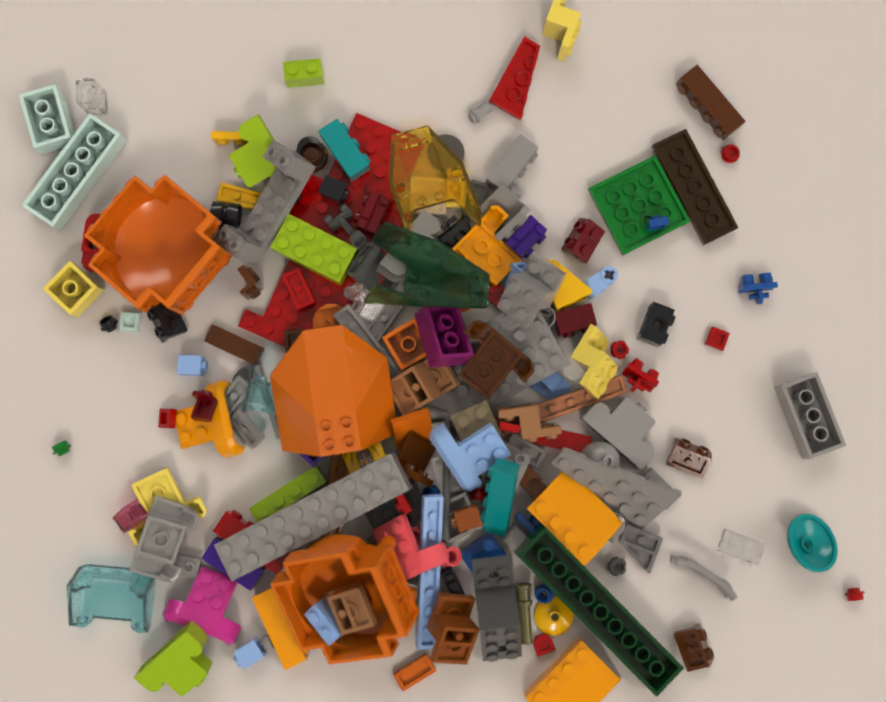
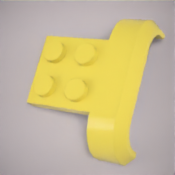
(163, 485)

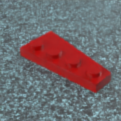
(514, 84)

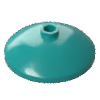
(812, 543)

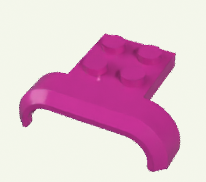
(206, 606)

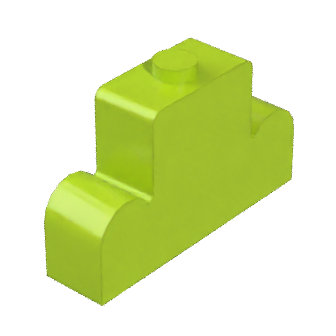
(249, 158)
(177, 662)

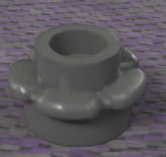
(617, 561)

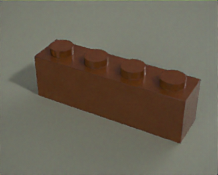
(710, 102)

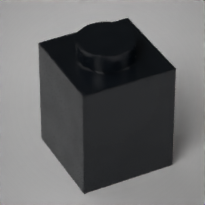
(334, 190)

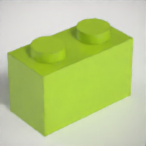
(303, 73)

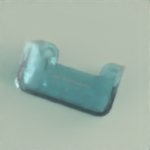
(111, 595)

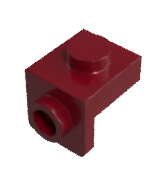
(204, 406)

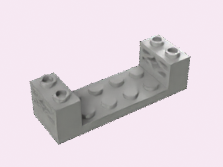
(271, 208)

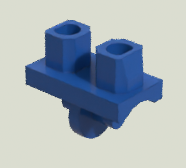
(766, 284)

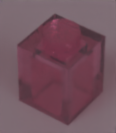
(130, 516)

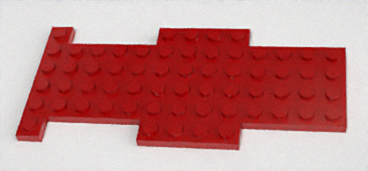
(281, 312)

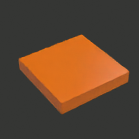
(416, 423)

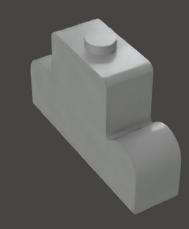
(395, 269)
(623, 429)

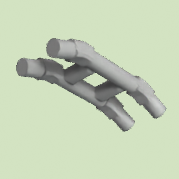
(723, 585)

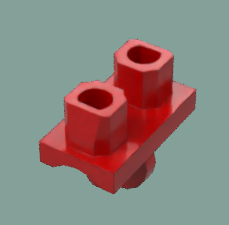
(640, 379)

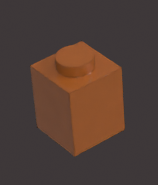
(466, 518)

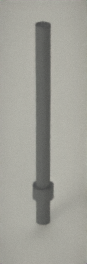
(446, 493)

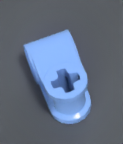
(598, 283)

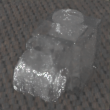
(364, 310)

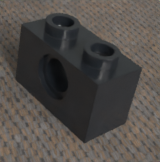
(647, 331)

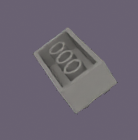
(810, 416)

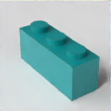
(345, 149)

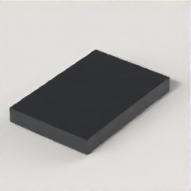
(389, 511)

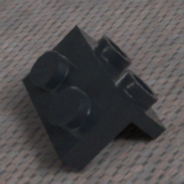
(166, 322)

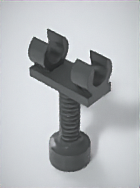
(356, 238)

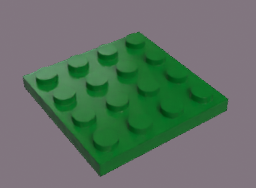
(632, 198)

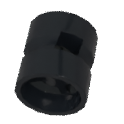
(227, 214)

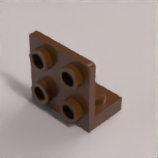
(415, 457)

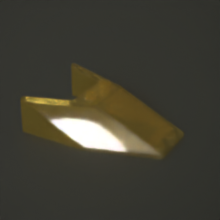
(426, 175)

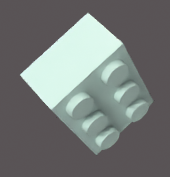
(47, 118)

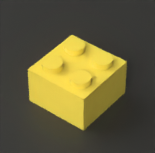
(73, 289)

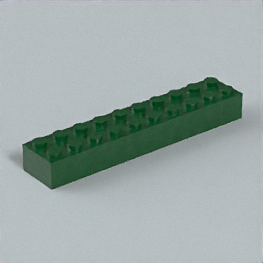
(598, 609)

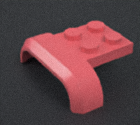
(407, 551)

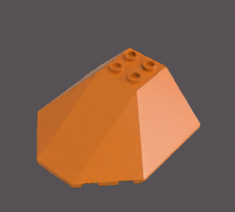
(332, 394)

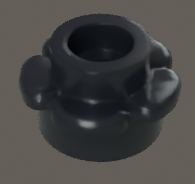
(108, 323)

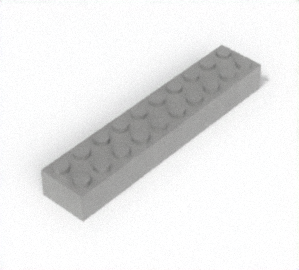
(313, 516)

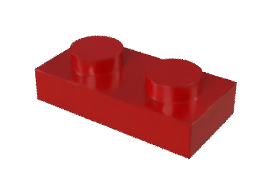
(298, 289)
(403, 504)

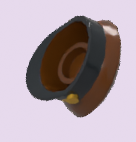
(313, 151)

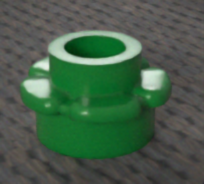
(61, 448)

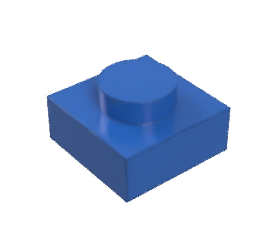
(657, 222)

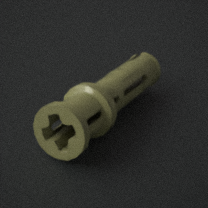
(524, 602)

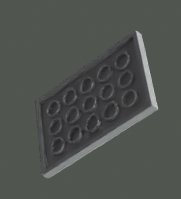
(535, 342)

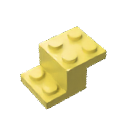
(562, 25)
(592, 358)

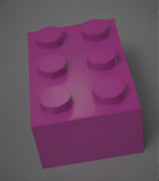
(443, 336)

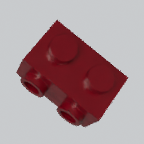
(583, 239)

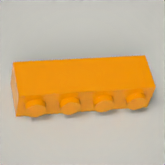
(278, 629)

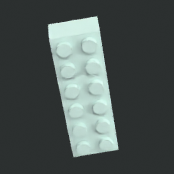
(74, 172)

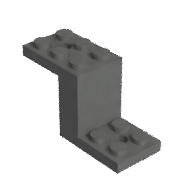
(497, 608)

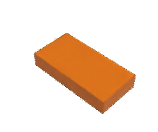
(414, 672)

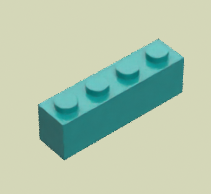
(500, 496)

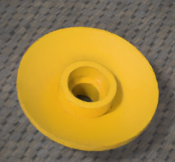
(546, 624)

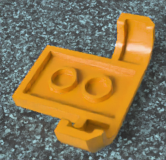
(485, 250)
(218, 430)

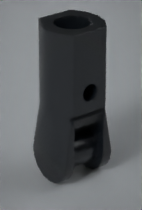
(454, 585)

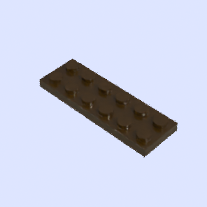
(694, 187)

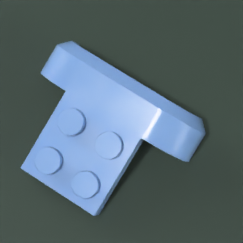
(471, 455)

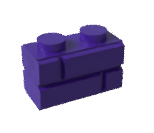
(526, 237)

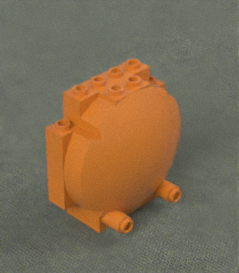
(157, 245)
(338, 562)

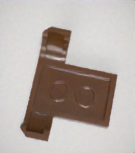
(493, 360)

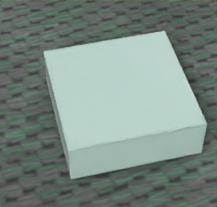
(130, 321)

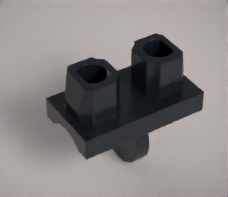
(461, 226)

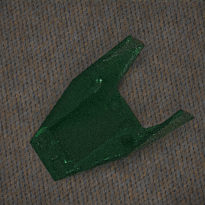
(432, 275)

